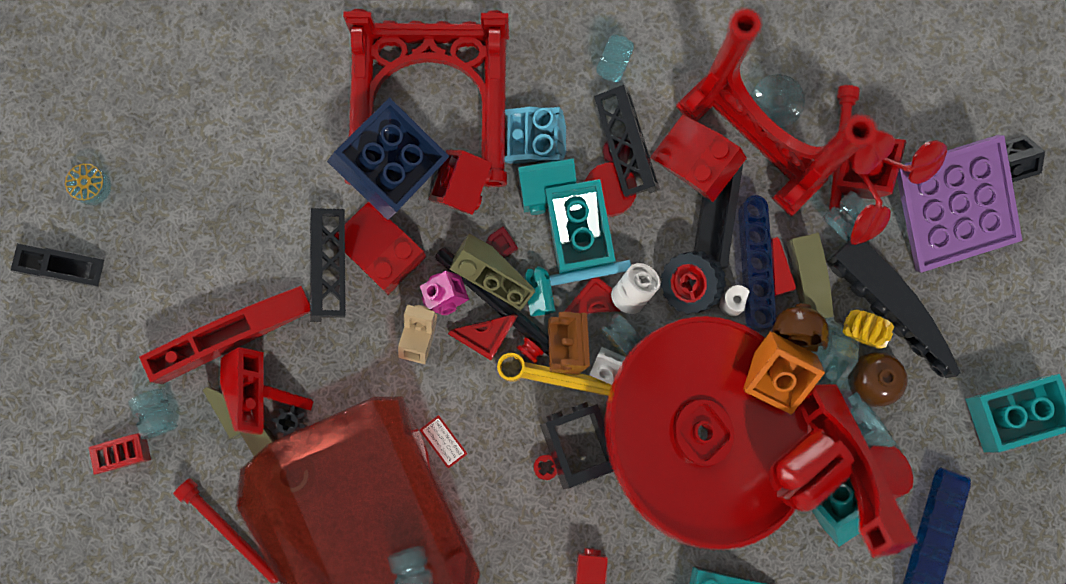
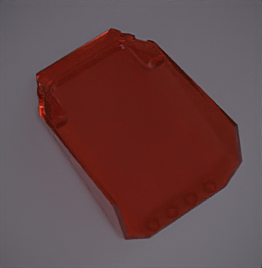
(348, 497)

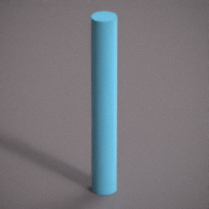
(588, 273)

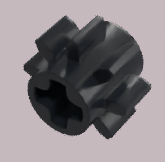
(280, 421)

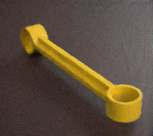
(542, 374)

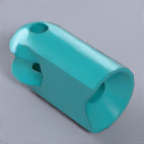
(542, 300)

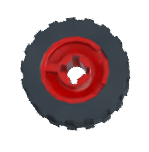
(698, 267)

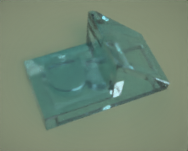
(870, 425)

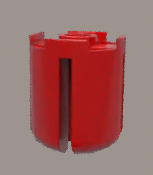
(810, 471)

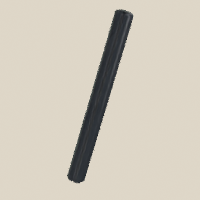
(522, 323)

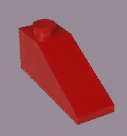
(244, 389)

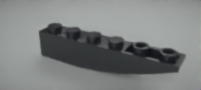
(896, 302)

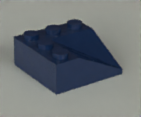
(388, 158)

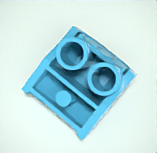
(531, 130)

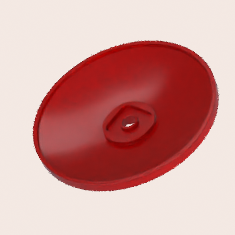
(689, 487)

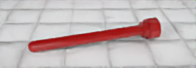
(847, 98)
(188, 493)

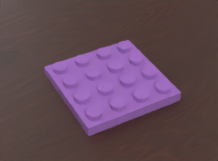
(962, 207)

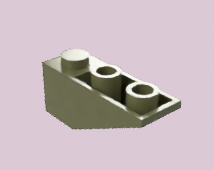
(490, 271)

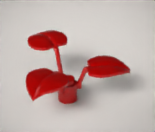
(870, 159)

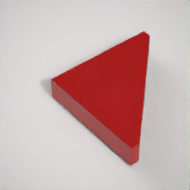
(593, 299)
(485, 336)
(287, 398)

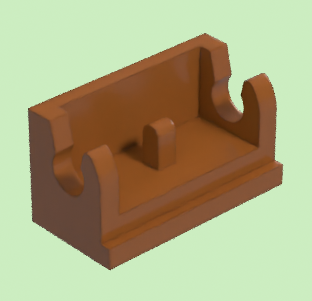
(568, 343)

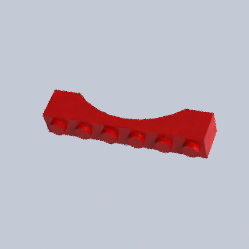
(880, 516)

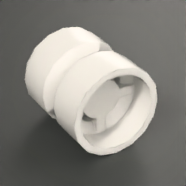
(635, 288)

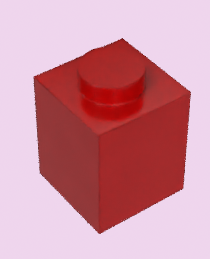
(591, 567)

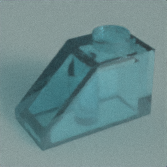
(838, 359)

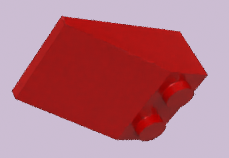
(699, 157)
(380, 248)

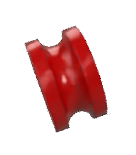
(530, 350)
(547, 476)

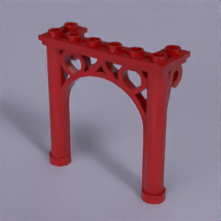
(491, 32)
(801, 163)

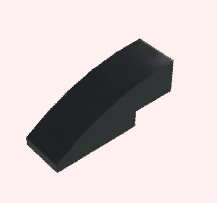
(57, 265)

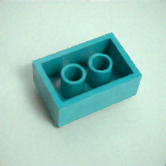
(1019, 413)

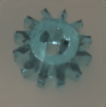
(615, 58)

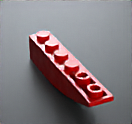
(223, 335)

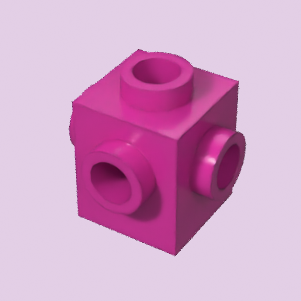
(444, 293)

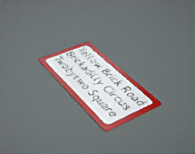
(443, 441)

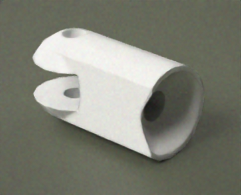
(734, 300)

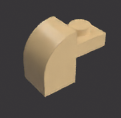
(417, 333)

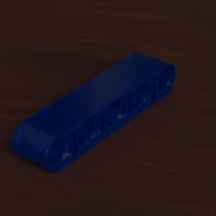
(762, 251)
(938, 528)

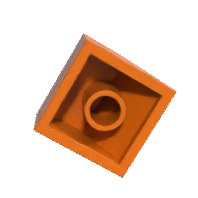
(782, 373)

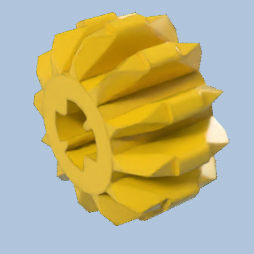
(868, 328)

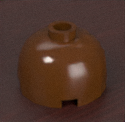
(803, 327)
(878, 379)

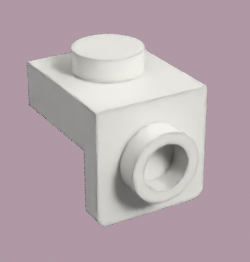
(606, 365)

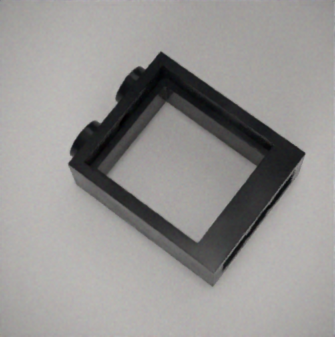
(553, 443)

